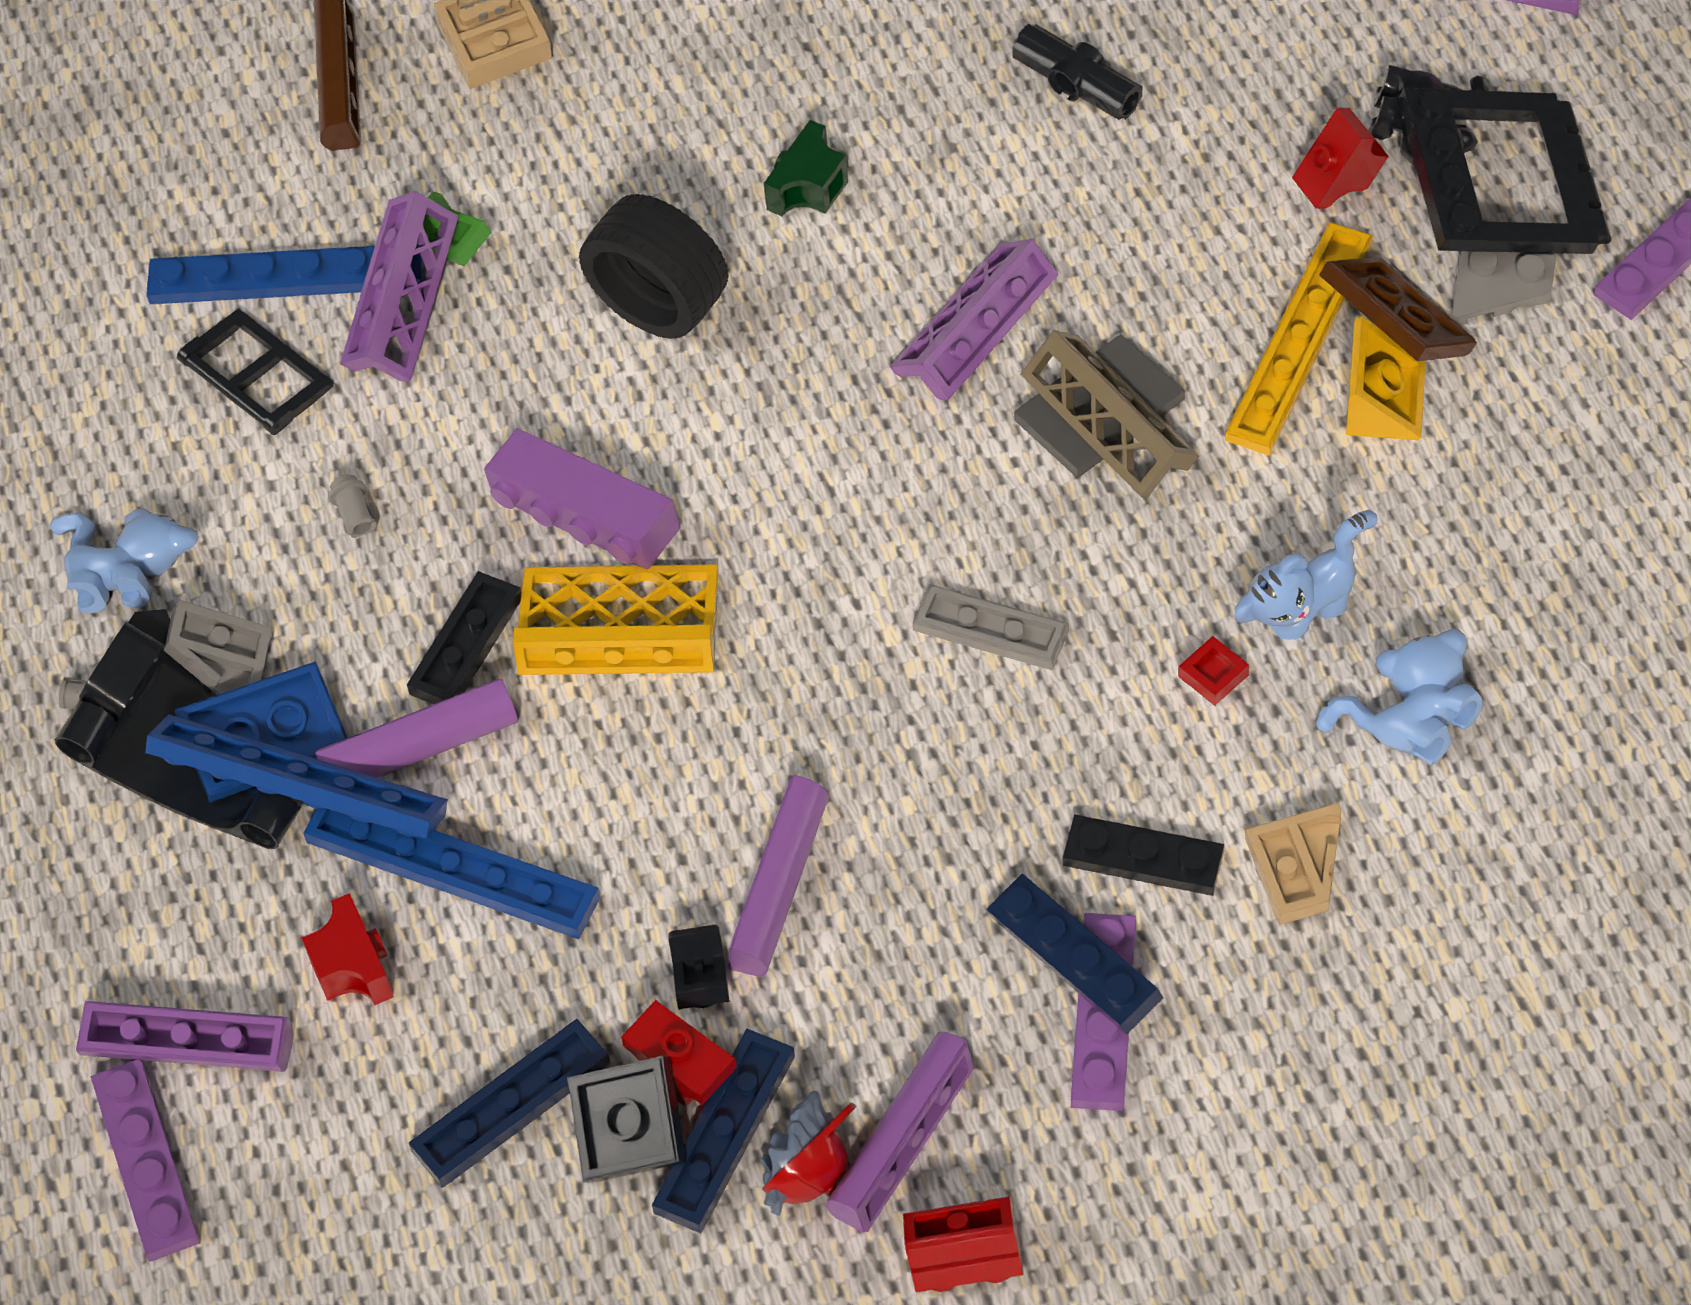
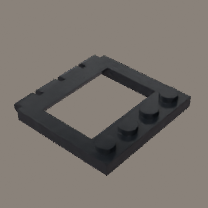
(1448, 186)

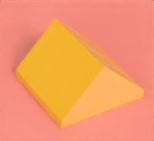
(1383, 387)

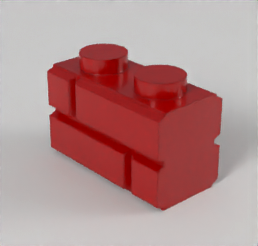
(962, 1244)

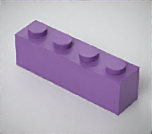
(582, 499)

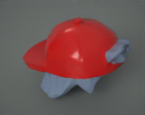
(807, 1157)

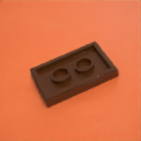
(1398, 308)

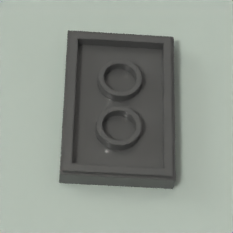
(1058, 436)

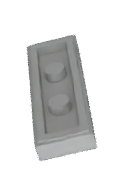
(990, 627)

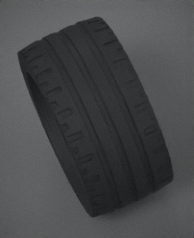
(653, 266)

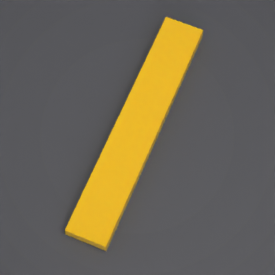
(1294, 345)

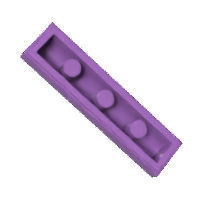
(425, 732)
(777, 877)
(185, 1036)
(902, 1132)

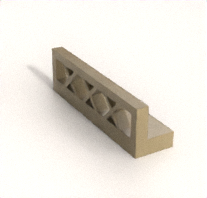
(1119, 399)

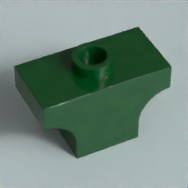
(806, 174)

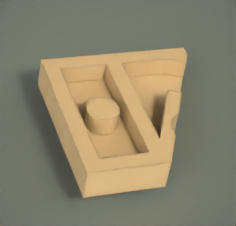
(1297, 861)

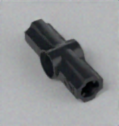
(1077, 71)

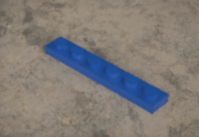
(262, 274)
(296, 776)
(461, 870)

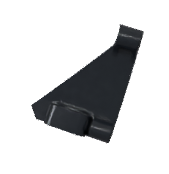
(124, 702)

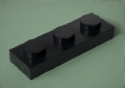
(465, 639)
(1143, 855)

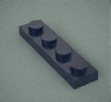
(1075, 954)
(507, 1103)
(724, 1132)

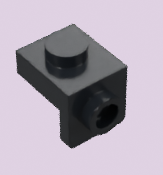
(698, 967)

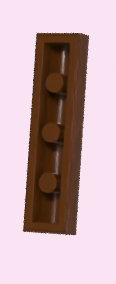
(337, 75)

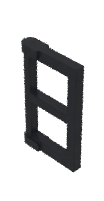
(274, 422)

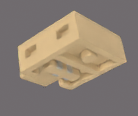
(492, 37)

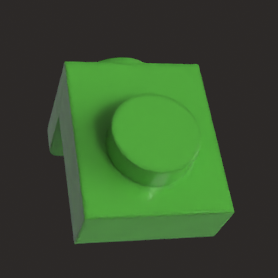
(467, 236)

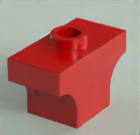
(1340, 160)
(348, 955)
(696, 1061)

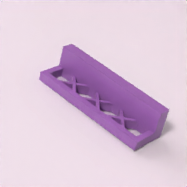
(385, 284)
(977, 318)

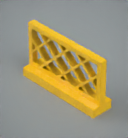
(615, 645)

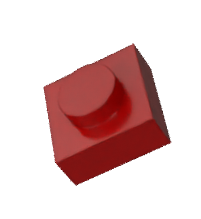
(1213, 670)

